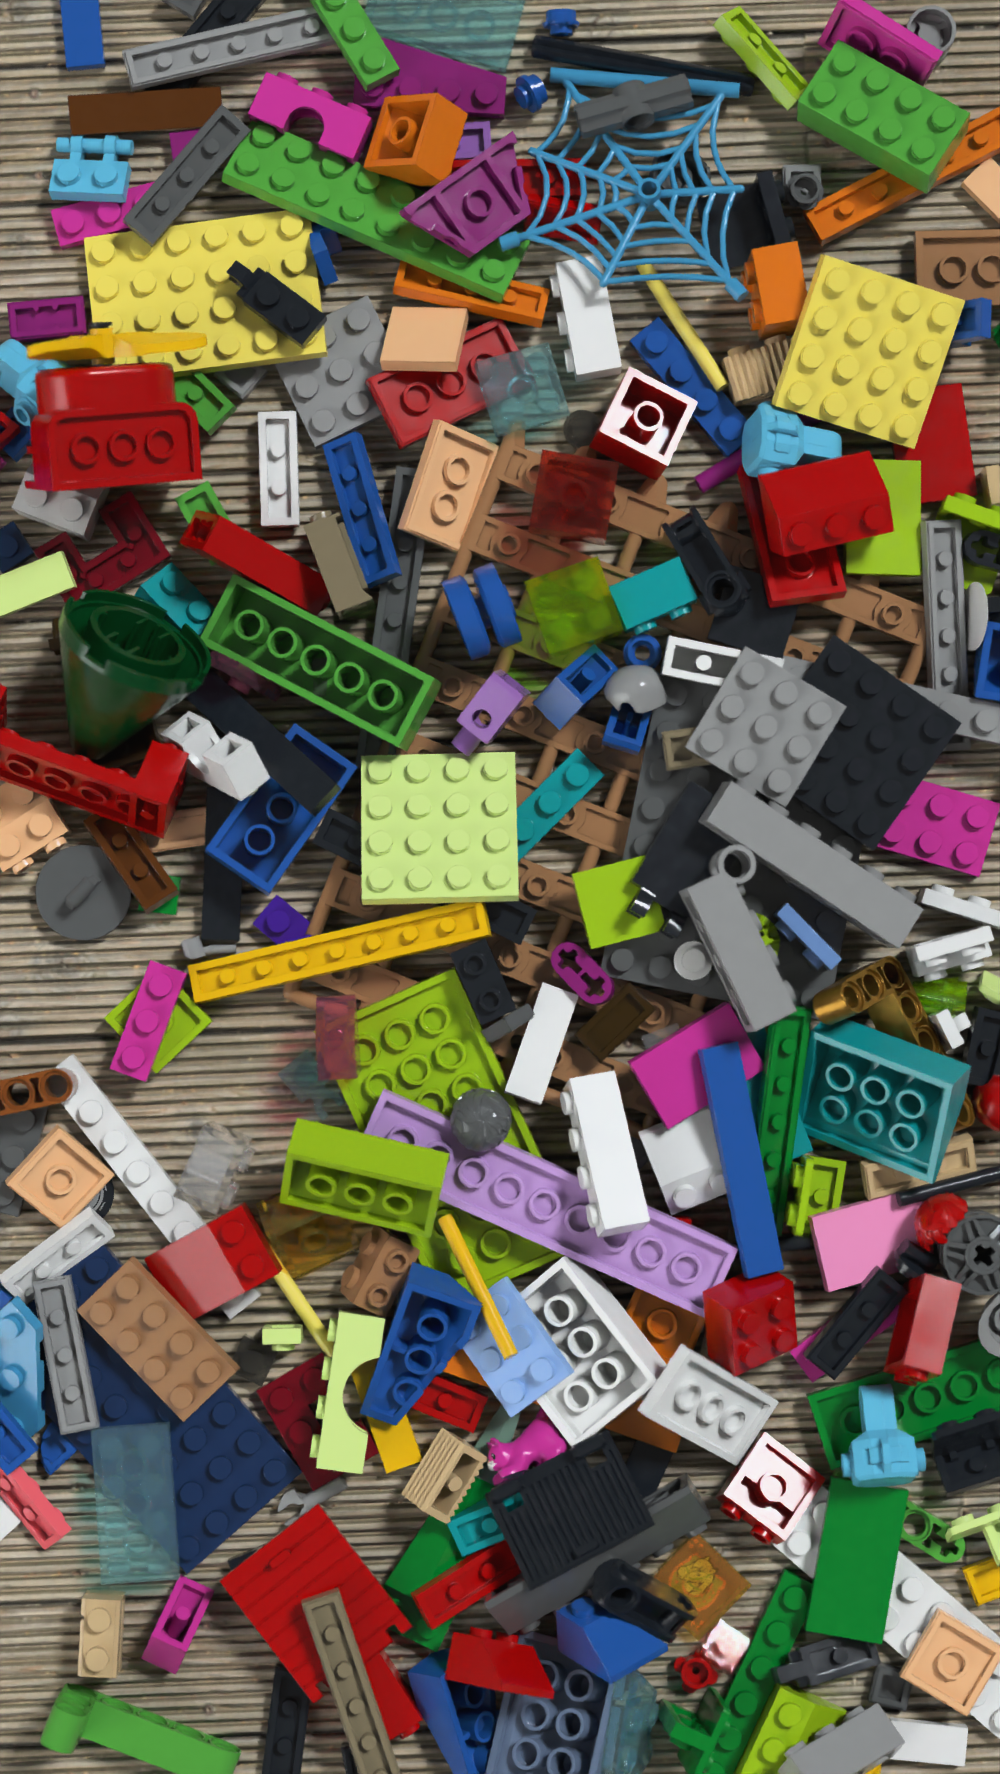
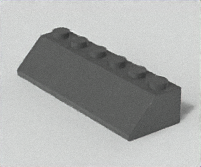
(676, 1512)

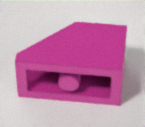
(177, 1624)

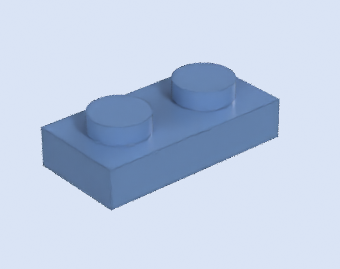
(793, 926)

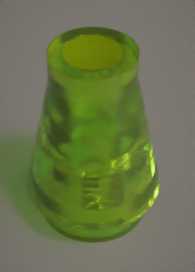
(943, 994)

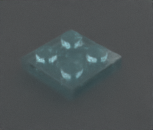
(522, 389)

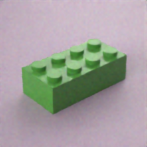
(882, 116)

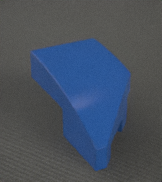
(324, 244)

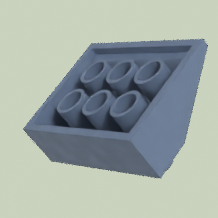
(558, 1732)

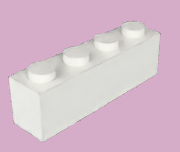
(605, 1154)

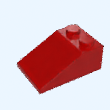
(215, 1262)

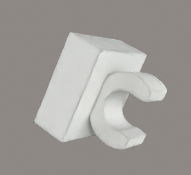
(949, 1028)

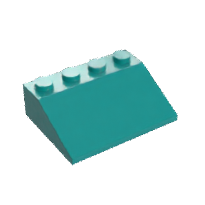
(881, 1097)

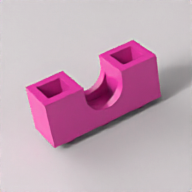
(283, 102)

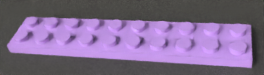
(550, 1209)

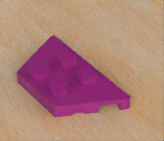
(474, 201)

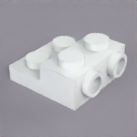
(960, 948)

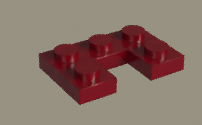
(133, 556)
(289, 1406)

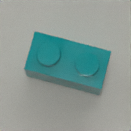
(653, 595)

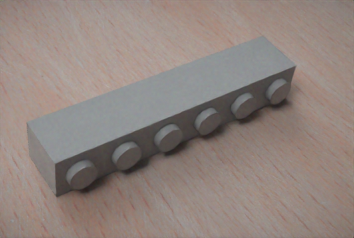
(811, 864)

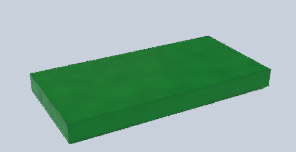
(856, 1560)

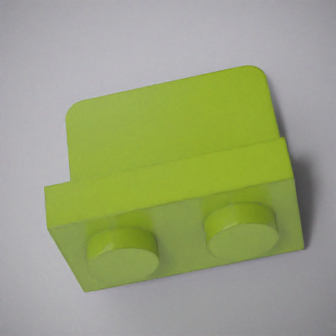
(972, 519)
(816, 1189)

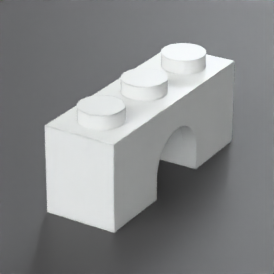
(223, 763)

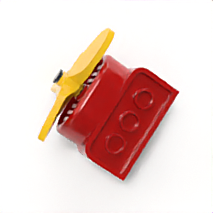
(112, 420)

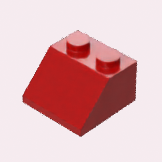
(497, 1663)

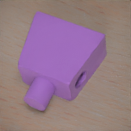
(501, 699)

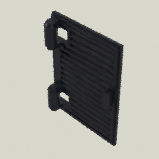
(569, 1510)

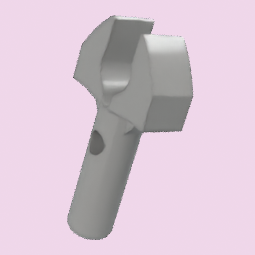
(312, 1498)

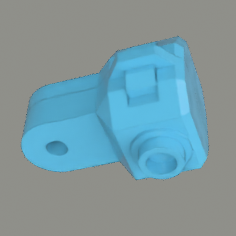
(18, 378)
(779, 440)
(882, 1451)

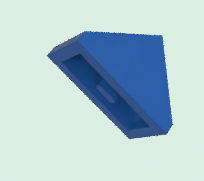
(626, 729)

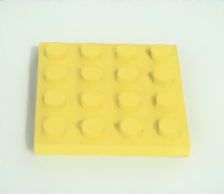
(867, 351)

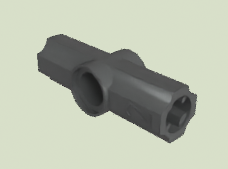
(633, 106)

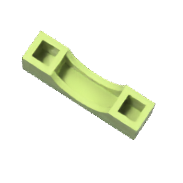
(341, 1441)

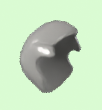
(637, 686)

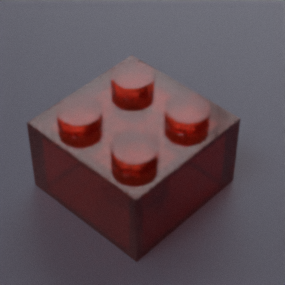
(573, 497)

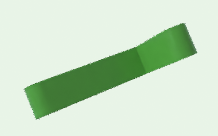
(134, 1732)

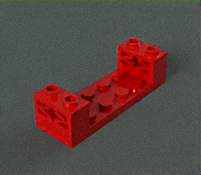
(136, 802)

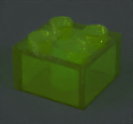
(573, 607)

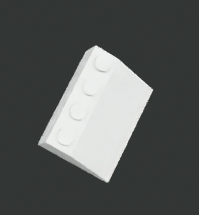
(601, 1344)

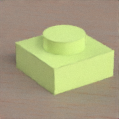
(282, 1336)

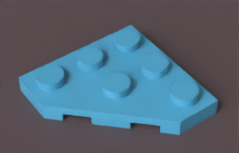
(21, 1365)

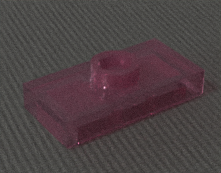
(244, 678)

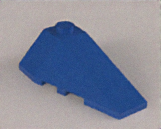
(425, 1332)
(456, 1713)

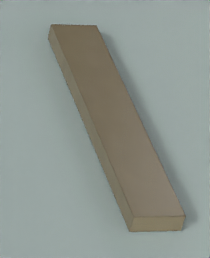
(349, 1683)

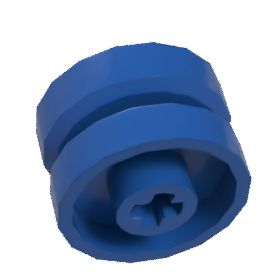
(481, 611)

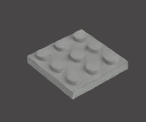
(332, 389)
(765, 726)

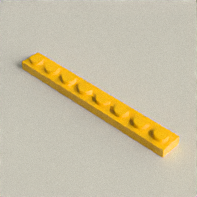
(339, 950)

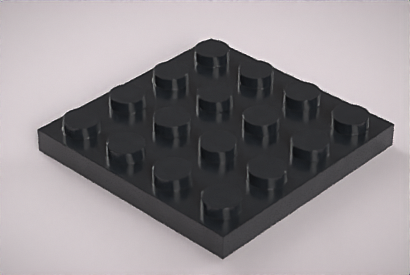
(875, 749)

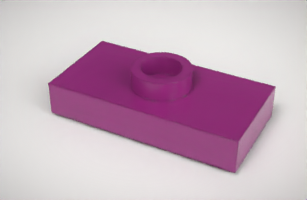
(47, 319)

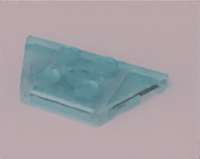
(630, 1726)

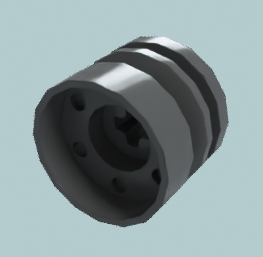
(958, 1253)

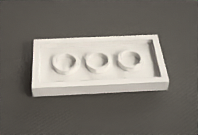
(708, 1405)

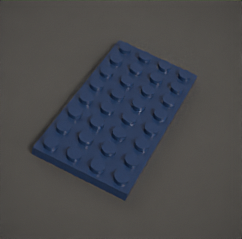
(220, 1454)

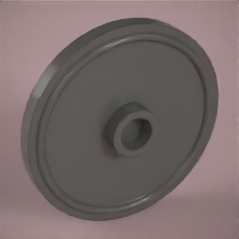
(82, 893)

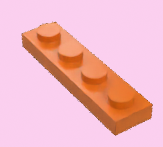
(521, 304)

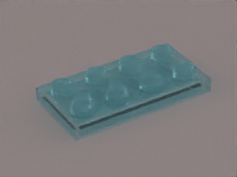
(135, 1503)

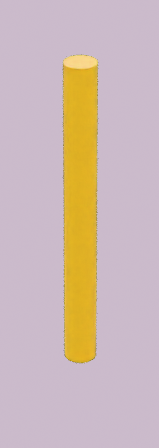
(478, 1286)

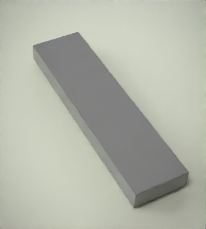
(66, 1354)

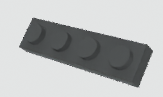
(186, 175)

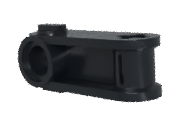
(707, 564)
(641, 1599)

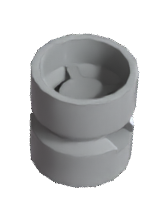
(935, 27)

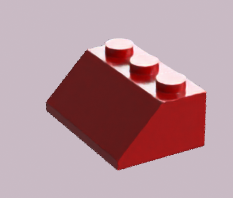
(824, 504)

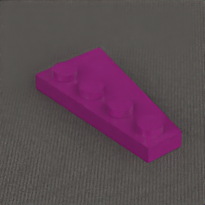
(422, 72)

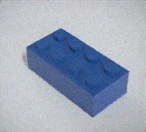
(272, 826)

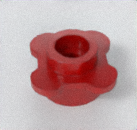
(692, 1681)

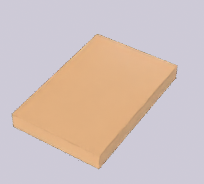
(447, 485)

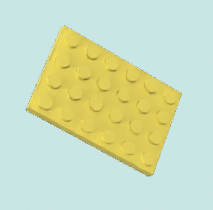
(186, 288)

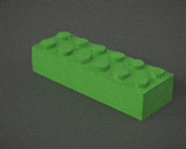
(284, 639)

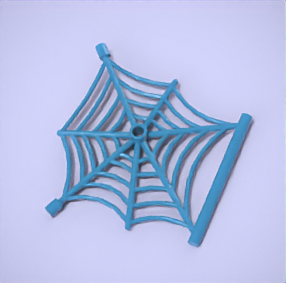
(643, 187)

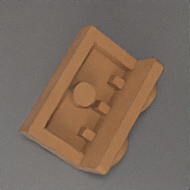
(378, 1271)

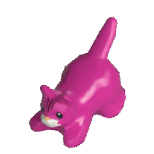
(534, 1446)

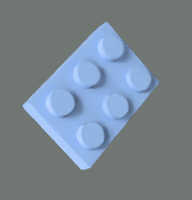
(536, 1366)

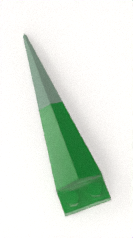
(434, 1547)

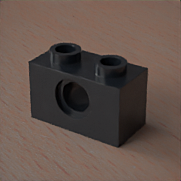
(483, 981)

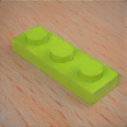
(761, 57)

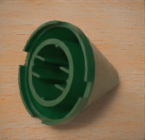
(123, 667)

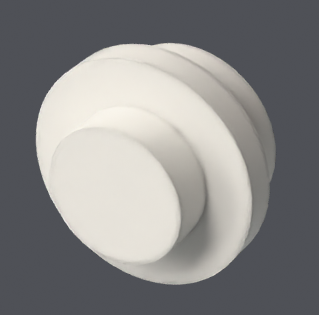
(692, 960)

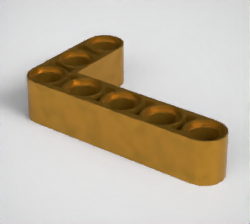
(892, 1006)

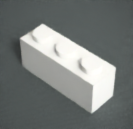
(585, 320)
(700, 661)

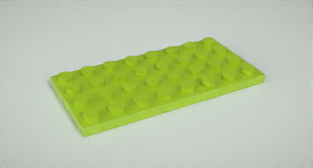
(433, 1051)

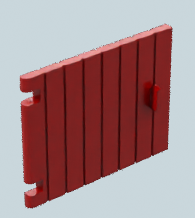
(274, 1582)

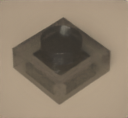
(254, 1359)

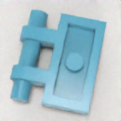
(91, 179)

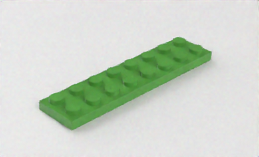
(360, 206)

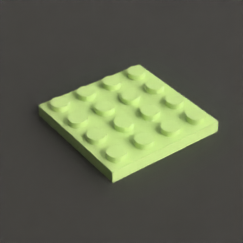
(439, 828)

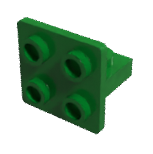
(697, 1731)

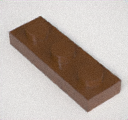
(132, 862)

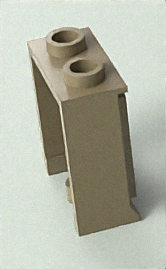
(338, 565)

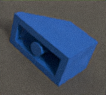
(575, 686)

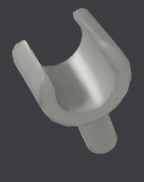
(194, 948)

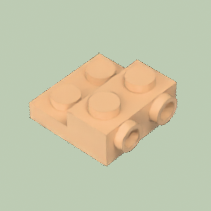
(28, 827)

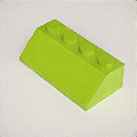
(363, 1177)
(786, 1720)

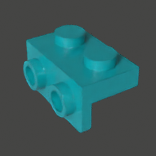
(179, 597)

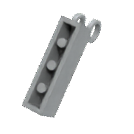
(735, 943)

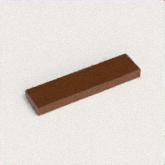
(142, 110)

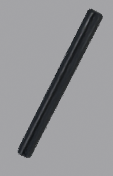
(632, 63)

